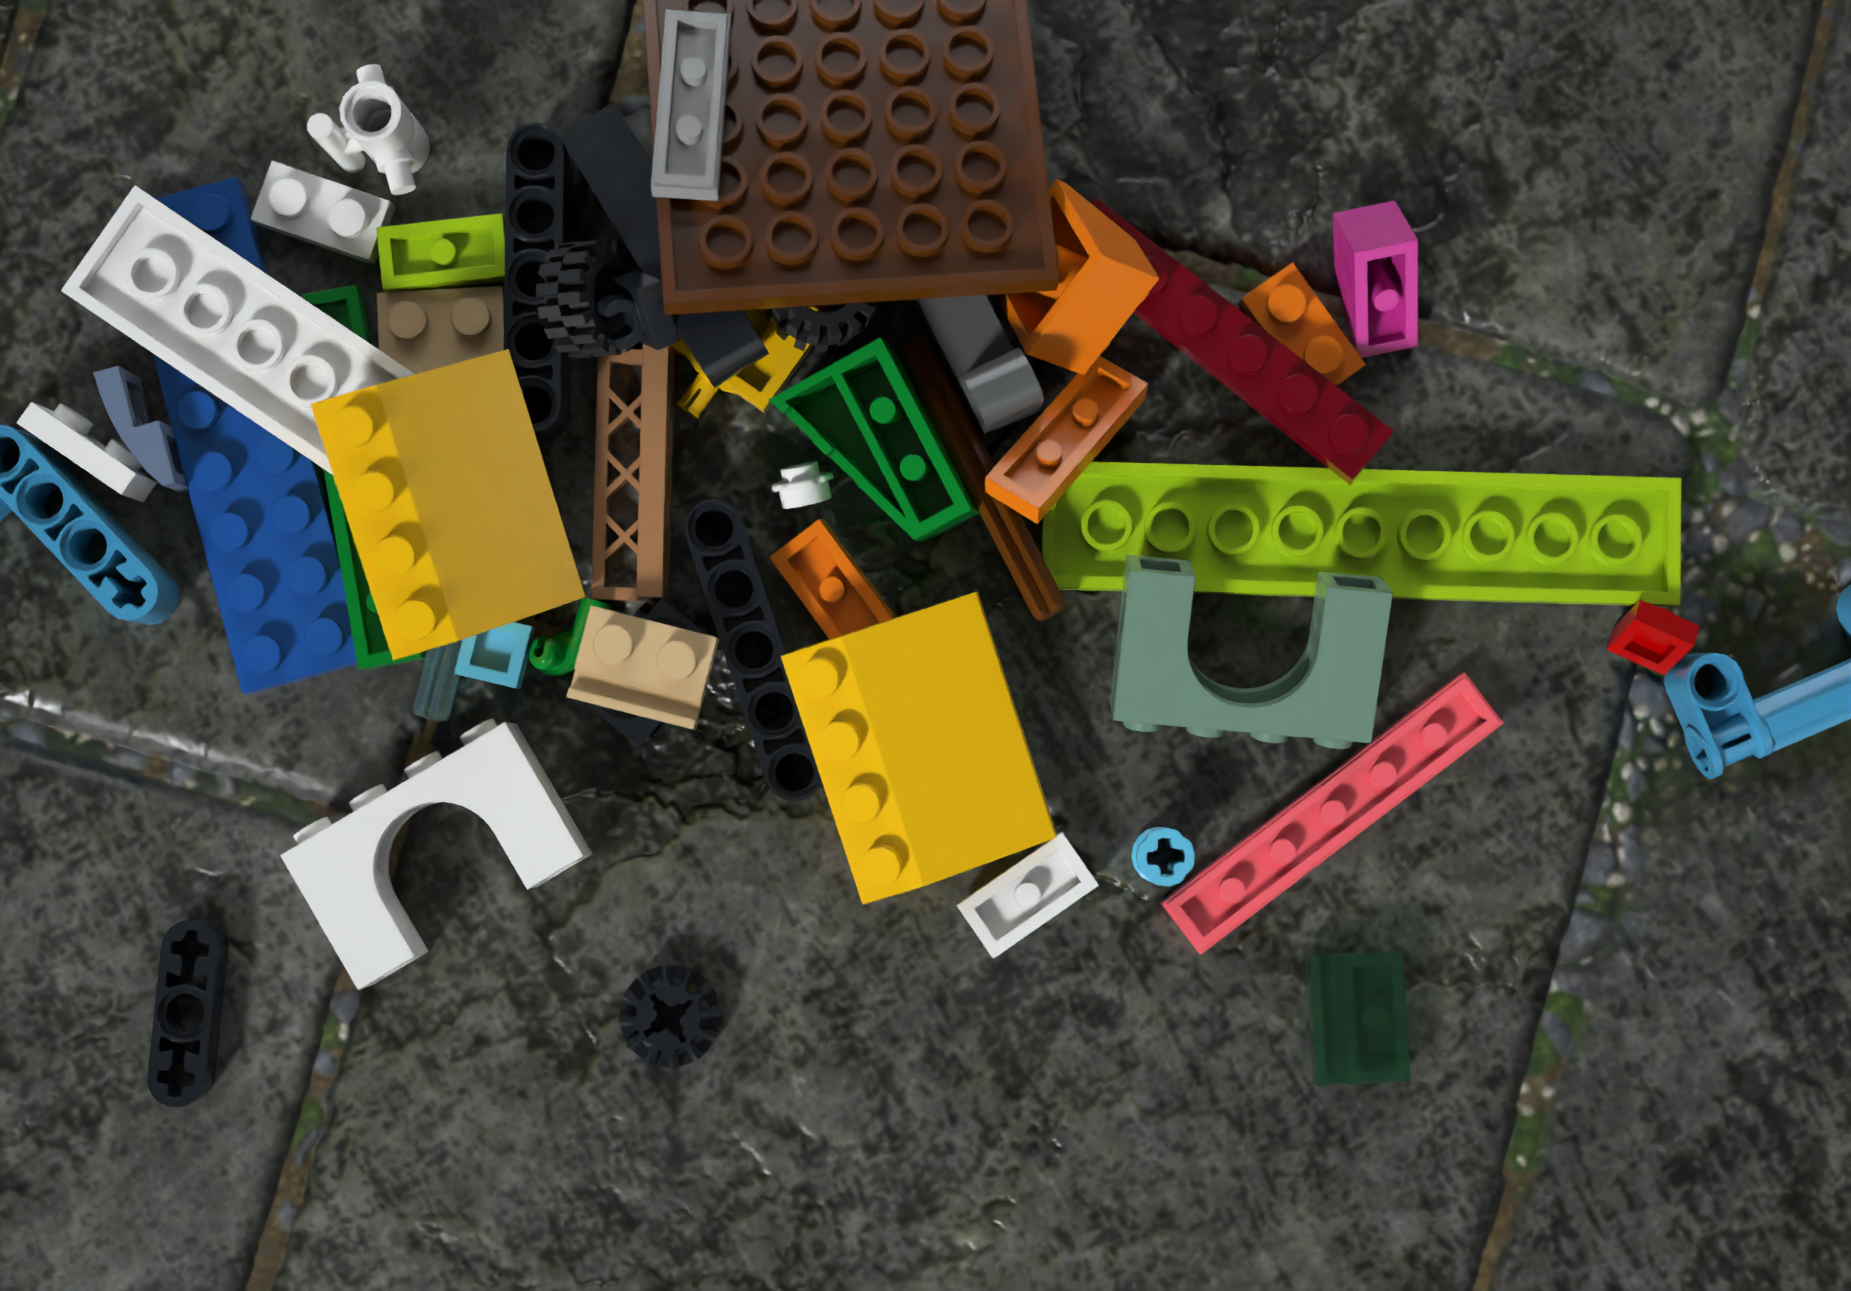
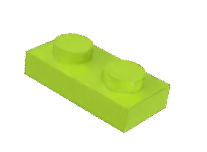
(442, 253)

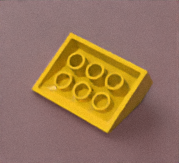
(448, 502)
(919, 747)

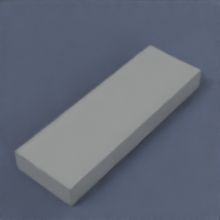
(691, 105)

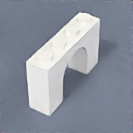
(346, 863)

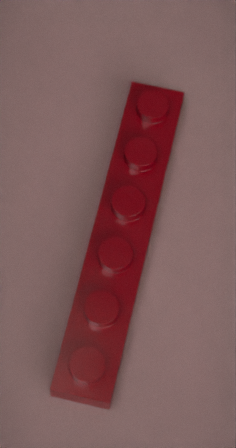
(1256, 364)

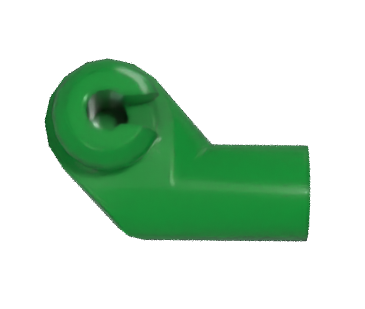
(559, 652)

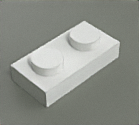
(322, 212)
(69, 435)
(1027, 895)

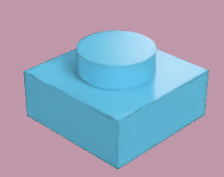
(497, 655)

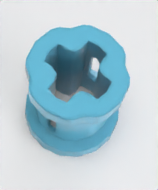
(1176, 869)

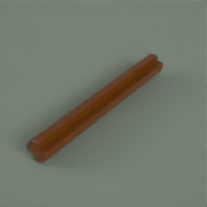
(973, 465)

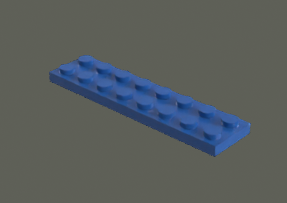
(257, 503)

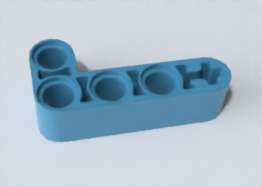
(74, 527)

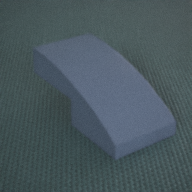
(148, 441)

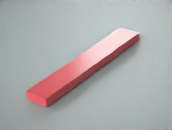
(1331, 813)

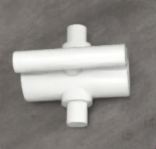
(379, 125)

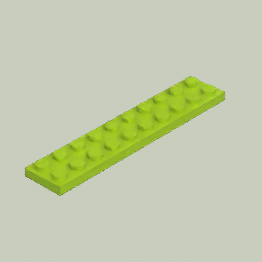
(1415, 529)

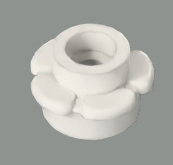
(803, 485)

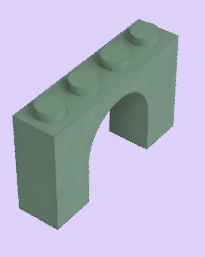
(1323, 697)

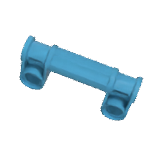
(1734, 726)

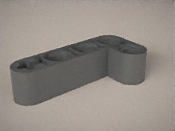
(983, 365)

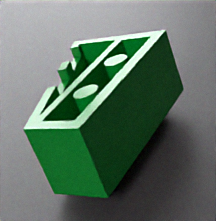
(882, 436)

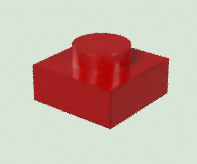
(1652, 637)

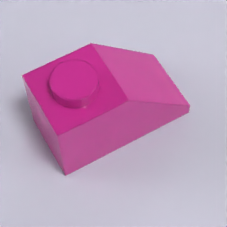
(1377, 277)

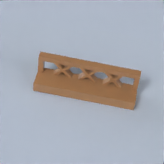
(654, 470)

